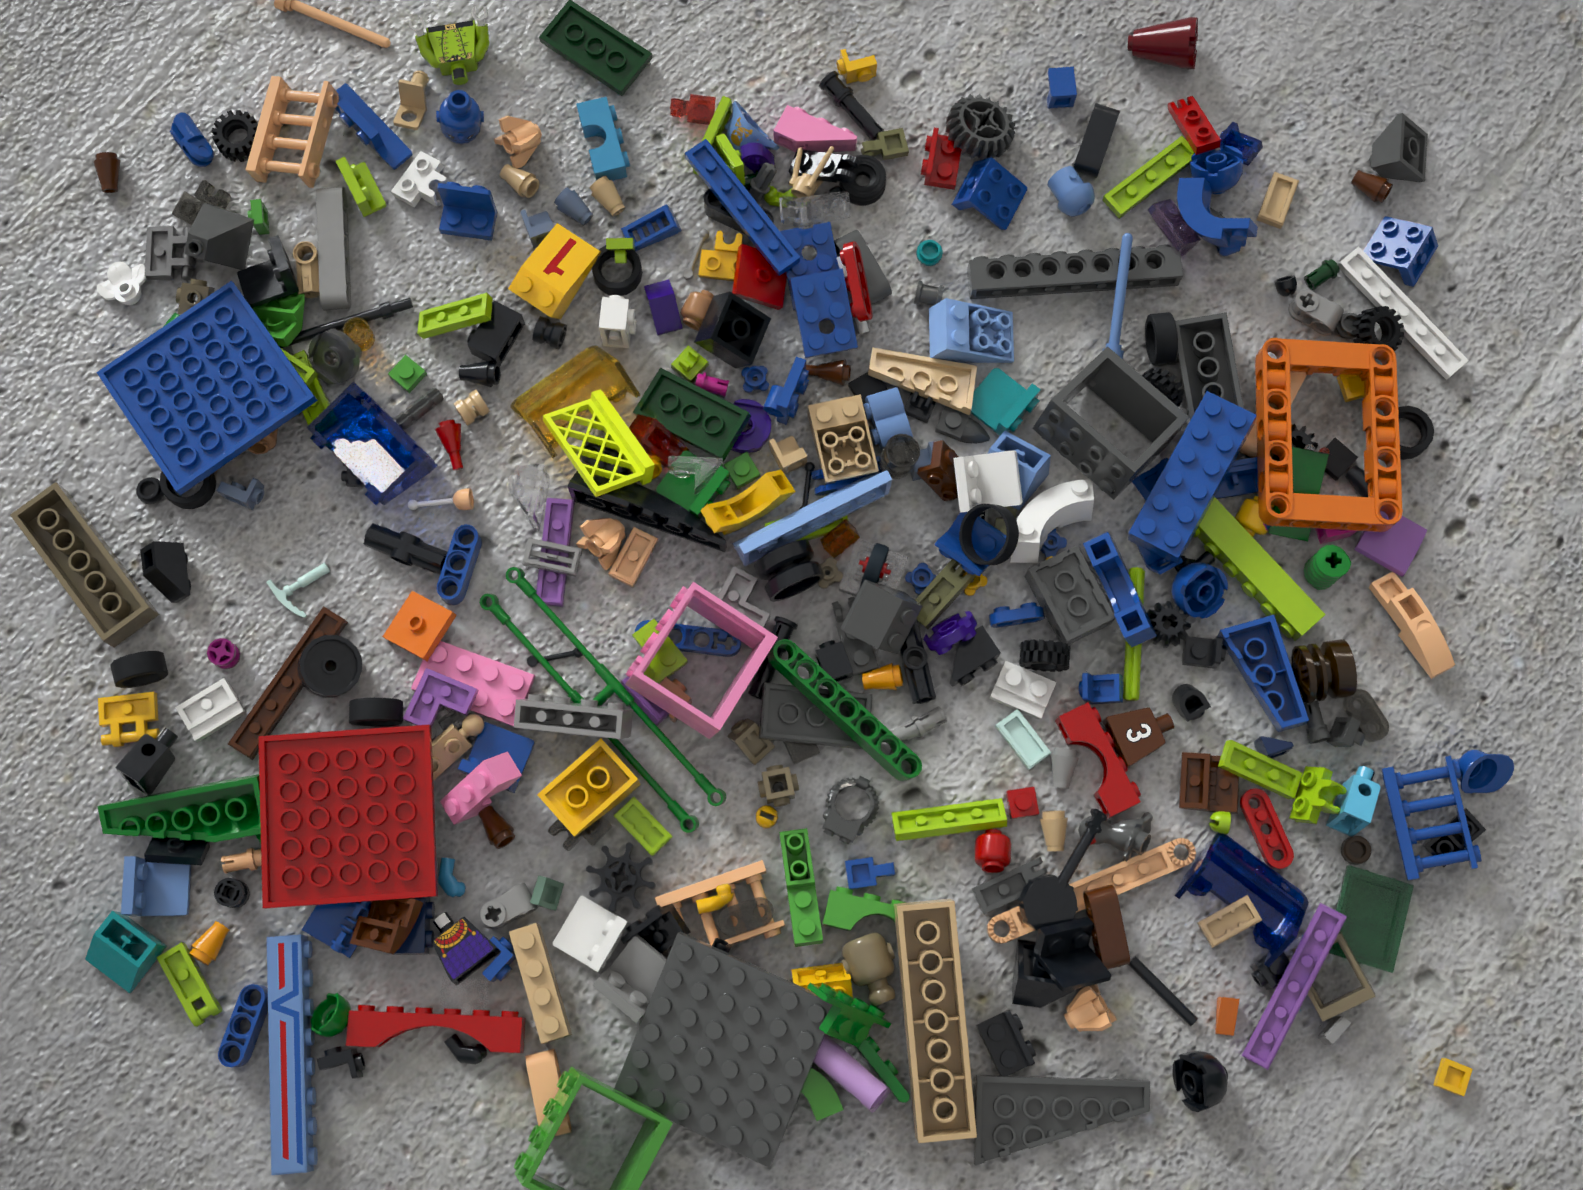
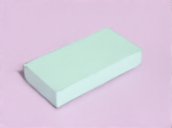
(1023, 739)

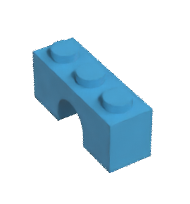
(597, 120)

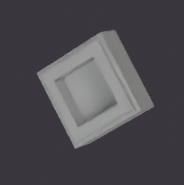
(1334, 1030)

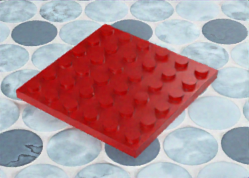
(347, 816)

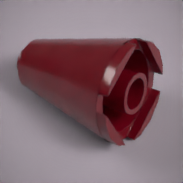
(1167, 43)

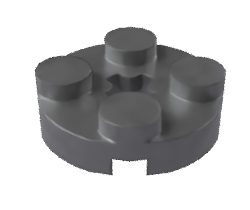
(345, 350)

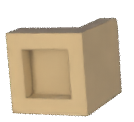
(788, 454)

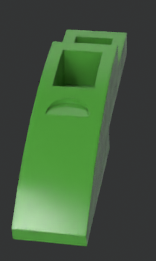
(801, 887)

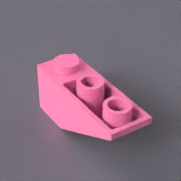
(810, 133)

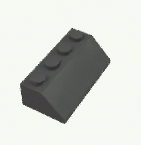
(1207, 360)

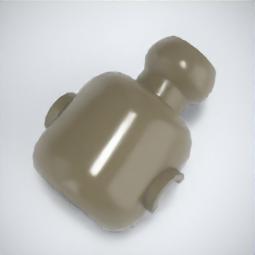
(870, 963)

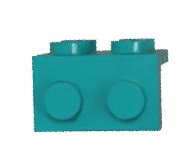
(1003, 402)

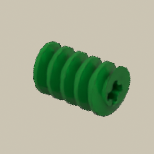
(1326, 567)

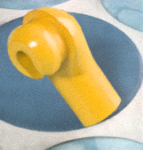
(716, 902)

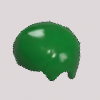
(331, 1016)

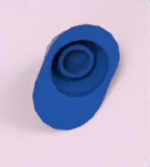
(1484, 771)

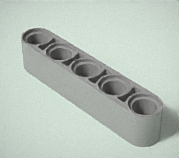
(333, 248)

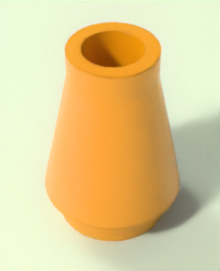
(885, 677)
(209, 944)

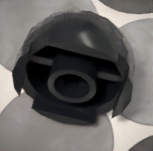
(1201, 1079)

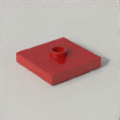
(757, 280)

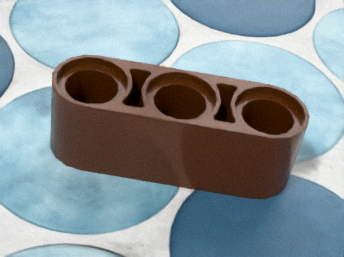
(1108, 930)

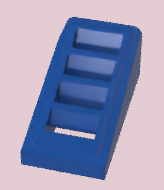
(647, 220)

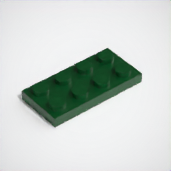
(595, 47)
(693, 414)

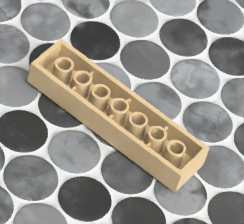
(935, 1021)

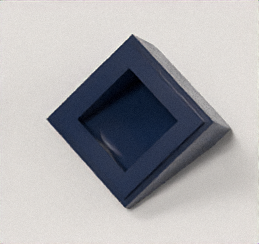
(1272, 747)

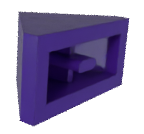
(663, 307)

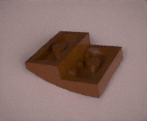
(1206, 785)
(386, 924)

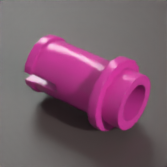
(712, 384)

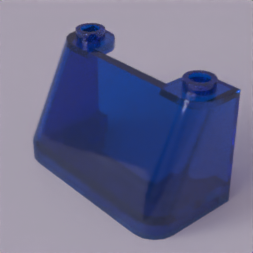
(371, 445)

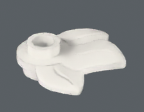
(123, 283)

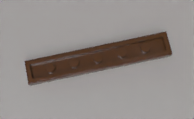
(282, 688)

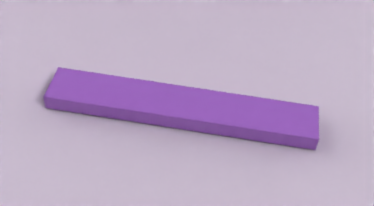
(1294, 986)

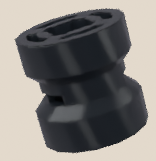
(551, 333)
(236, 896)

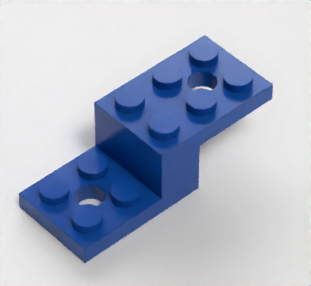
(819, 293)

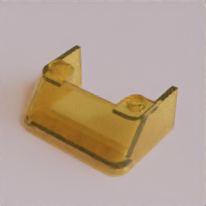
(569, 385)

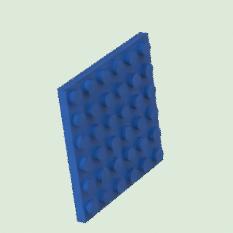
(206, 387)

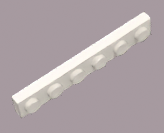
(1417, 327)

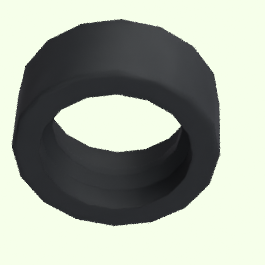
(619, 288)
(1161, 338)
(1426, 429)
(191, 502)
(139, 669)
(376, 712)

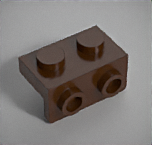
(941, 472)

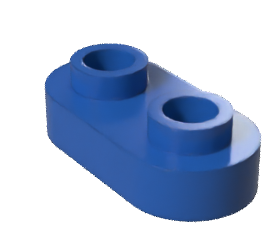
(1025, 614)

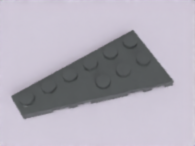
(1037, 1110)

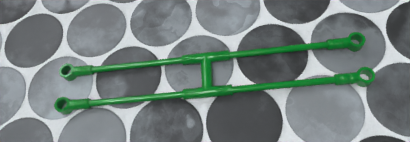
(613, 686)

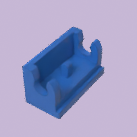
(1240, 479)

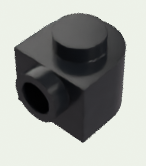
(1189, 702)

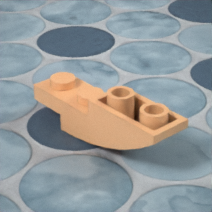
(1416, 624)

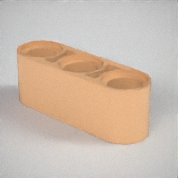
(543, 1078)

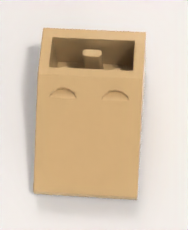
(842, 438)

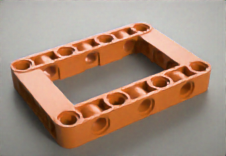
(1275, 435)

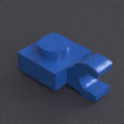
(863, 872)

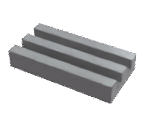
(577, 552)

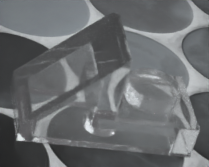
(701, 467)

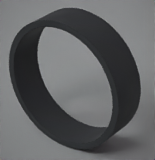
(966, 531)

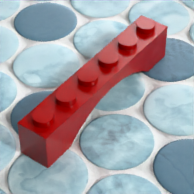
(376, 1028)

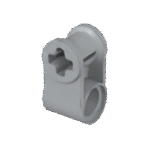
(1318, 312)
(513, 905)

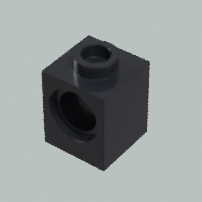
(834, 660)

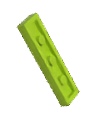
(1149, 177)
(949, 819)

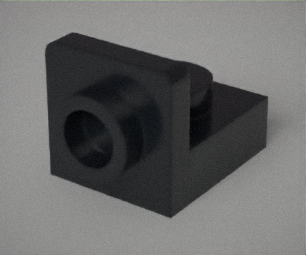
(1203, 652)
(1270, 976)

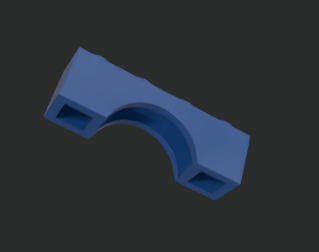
(1120, 589)

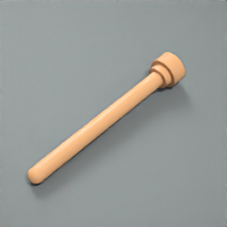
(290, 5)

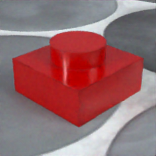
(1022, 802)

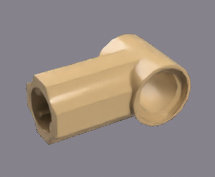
(307, 270)

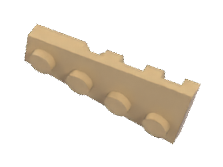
(940, 379)

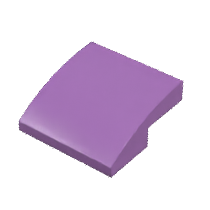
(1392, 548)

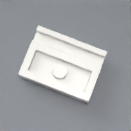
(1022, 690)
(210, 710)

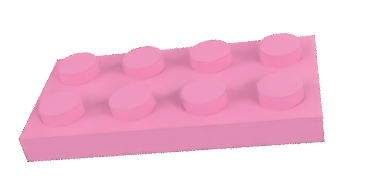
(497, 682)

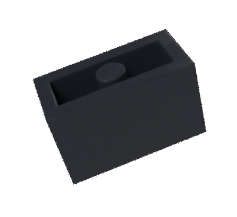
(496, 337)

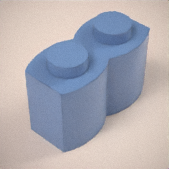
(886, 415)

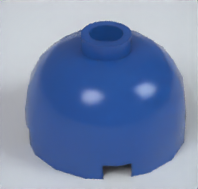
(1218, 167)
(1199, 589)

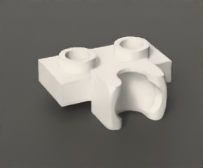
(420, 181)

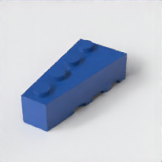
(1265, 666)

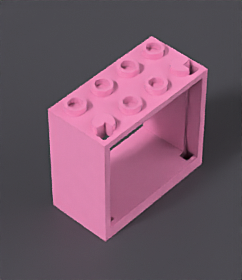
(727, 619)

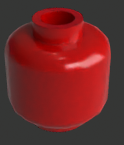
(993, 851)

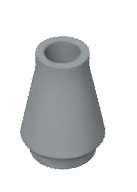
(1063, 766)

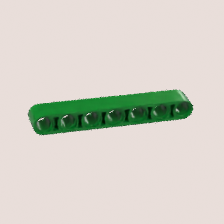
(858, 713)

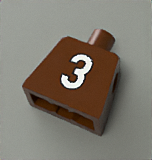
(1137, 733)

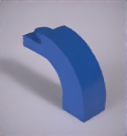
(1194, 206)

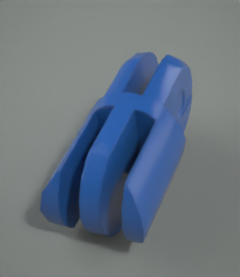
(191, 140)

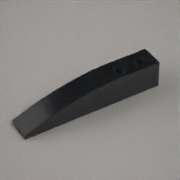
(646, 508)

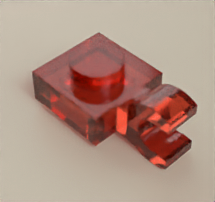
(699, 108)

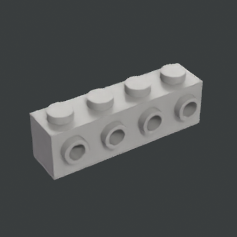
(573, 718)

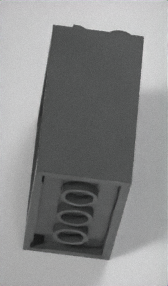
(1129, 396)

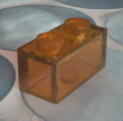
(840, 538)

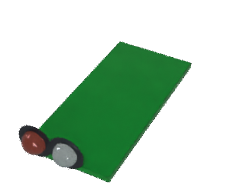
(1307, 479)

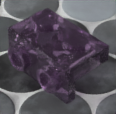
(1174, 226)

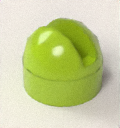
(1221, 823)

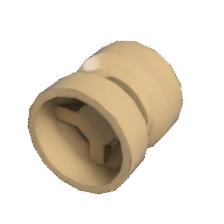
(465, 408)

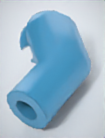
(448, 881)

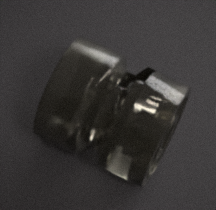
(899, 455)

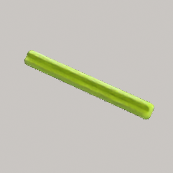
(1132, 660)

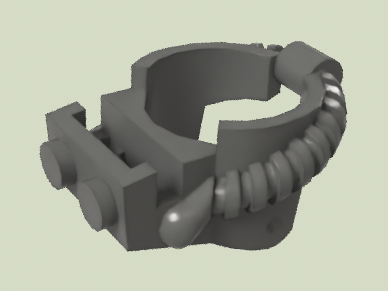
(844, 828)

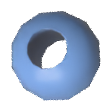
(1071, 192)

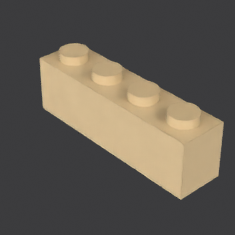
(540, 983)

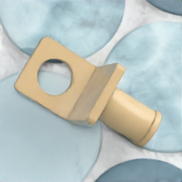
(412, 100)

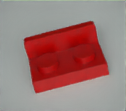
(943, 161)

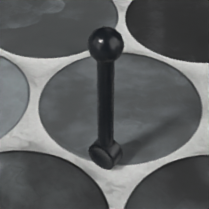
(809, 467)
(532, 661)

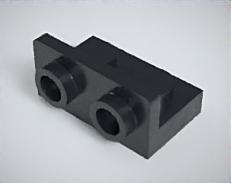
(1006, 1044)

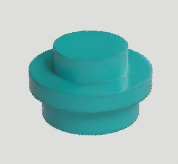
(929, 252)

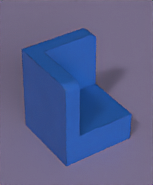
(1062, 87)

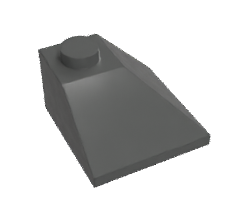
(1400, 151)

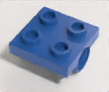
(783, 401)

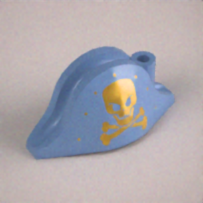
(743, 130)

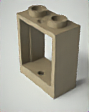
(1349, 999)

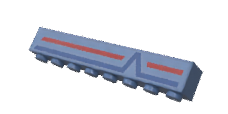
(290, 1055)

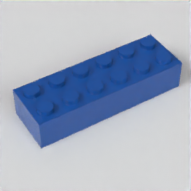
(1192, 477)

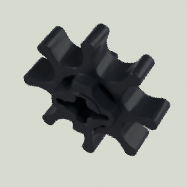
(608, 873)

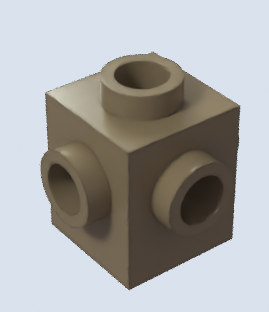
(186, 294)
(774, 775)

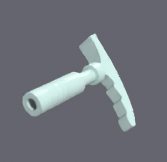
(302, 581)

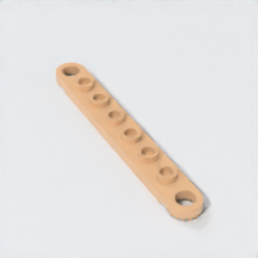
(1122, 876)

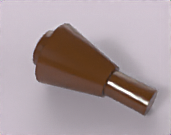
(834, 371)

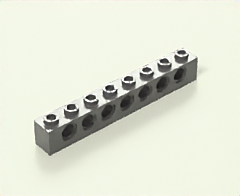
(983, 286)

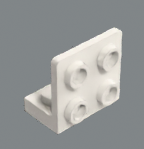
(988, 480)
(590, 934)

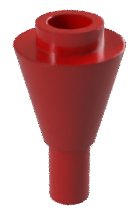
(450, 436)

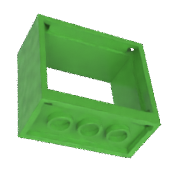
(638, 1158)

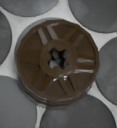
(1324, 670)

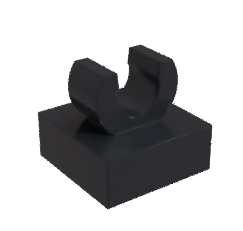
(919, 407)

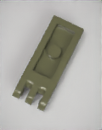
(942, 592)

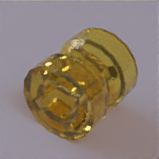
(355, 329)

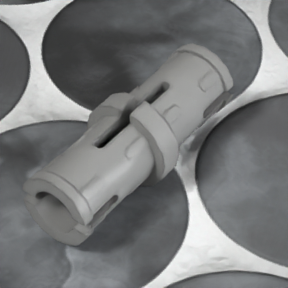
(920, 725)

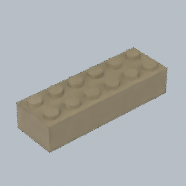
(84, 565)

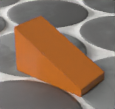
(1226, 1015)

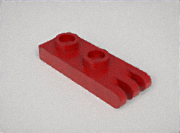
(1194, 125)

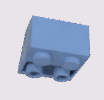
(1032, 463)

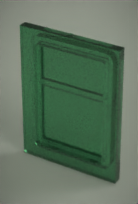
(1375, 917)

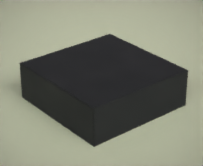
(866, 386)
(1340, 459)

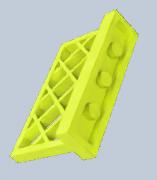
(619, 438)

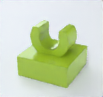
(620, 246)
(689, 364)

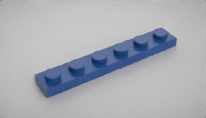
(742, 207)

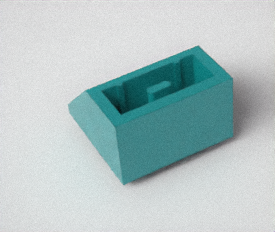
(123, 950)

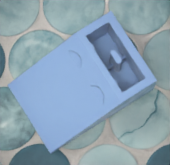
(970, 333)

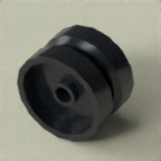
(789, 570)
(320, 680)

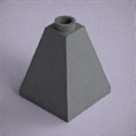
(220, 237)

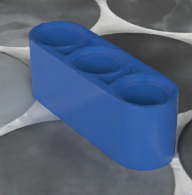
(456, 552)
(233, 1034)

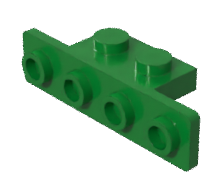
(848, 1017)

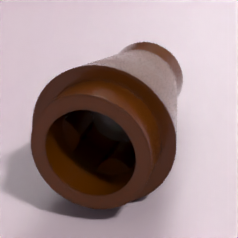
(107, 169)
(1373, 186)
(496, 827)

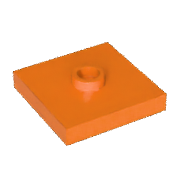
(419, 626)

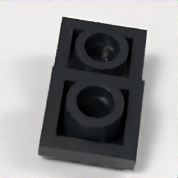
(1455, 842)

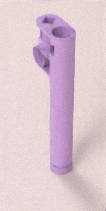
(851, 1074)

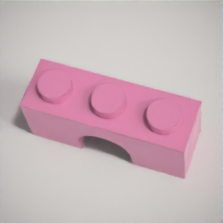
(477, 787)

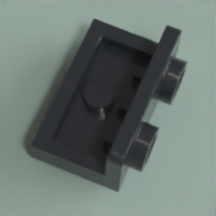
(659, 928)

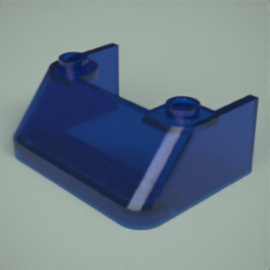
(1233, 873)

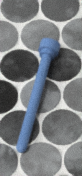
(1120, 293)

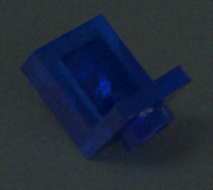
(1246, 144)

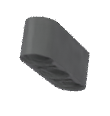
(876, 281)

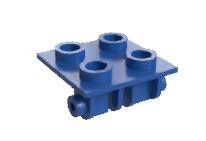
(335, 924)

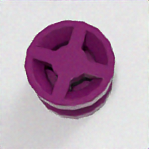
(218, 650)

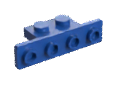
(371, 128)

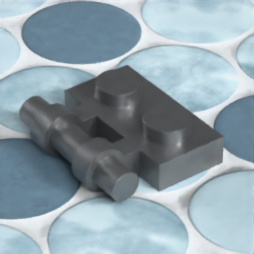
(160, 254)

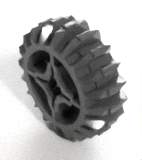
(980, 127)

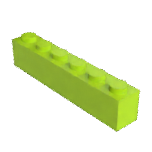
(1257, 572)

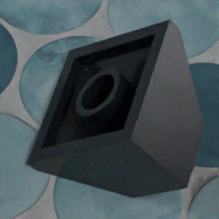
(1030, 981)

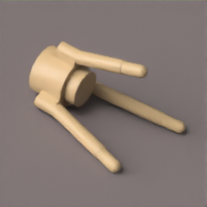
(806, 184)

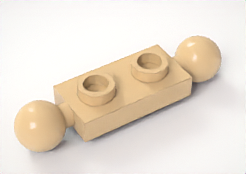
(454, 743)

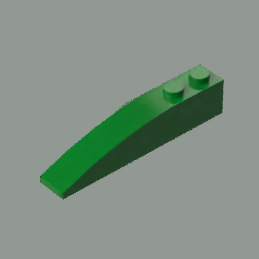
(197, 812)

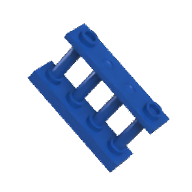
(1408, 836)

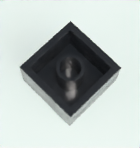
(732, 330)

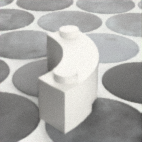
(1051, 509)

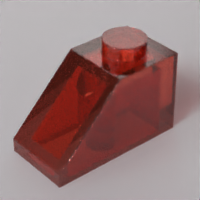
(656, 438)

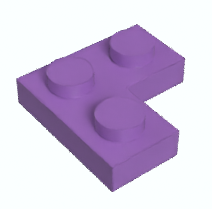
(437, 691)

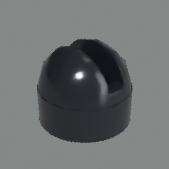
(1286, 285)

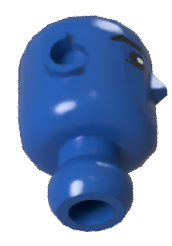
(460, 117)

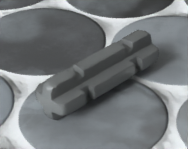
(419, 408)

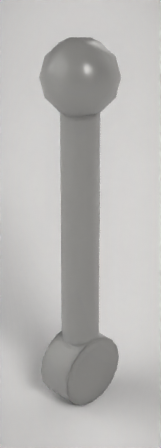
(688, 273)

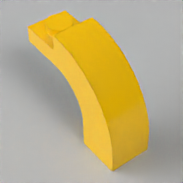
(750, 504)

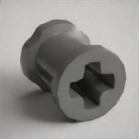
(928, 294)

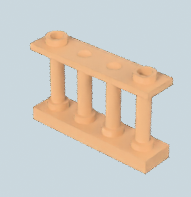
(274, 117)
(751, 874)

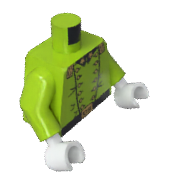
(454, 46)

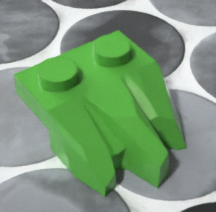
(283, 317)

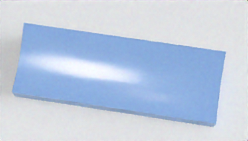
(813, 516)

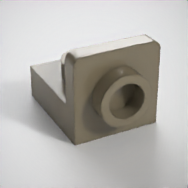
(746, 736)

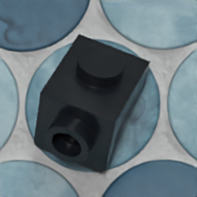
(336, 1057)

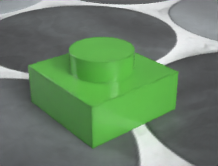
(260, 215)
(407, 373)
(742, 470)

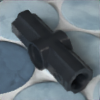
(405, 548)
(919, 676)

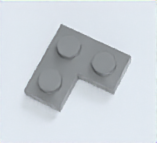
(737, 592)

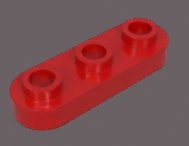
(856, 281)
(1266, 815)

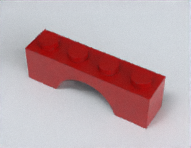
(1083, 728)

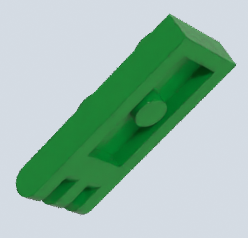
(884, 1070)

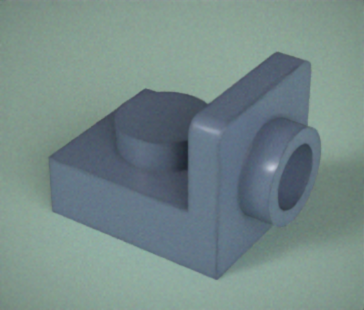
(241, 495)

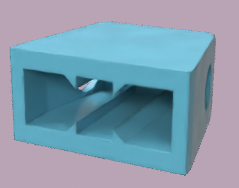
(1356, 804)

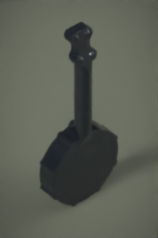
(1050, 897)

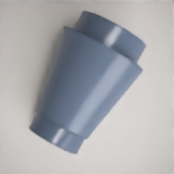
(573, 206)

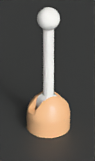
(462, 499)

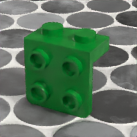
(682, 489)

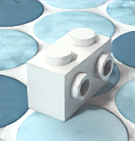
(616, 322)

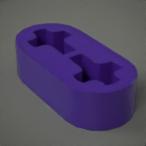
(755, 155)

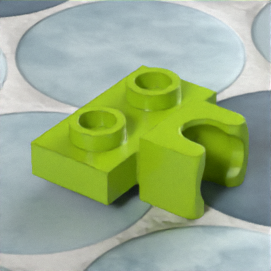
(1315, 795)

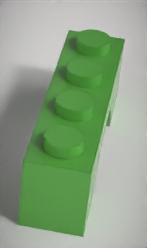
(845, 909)

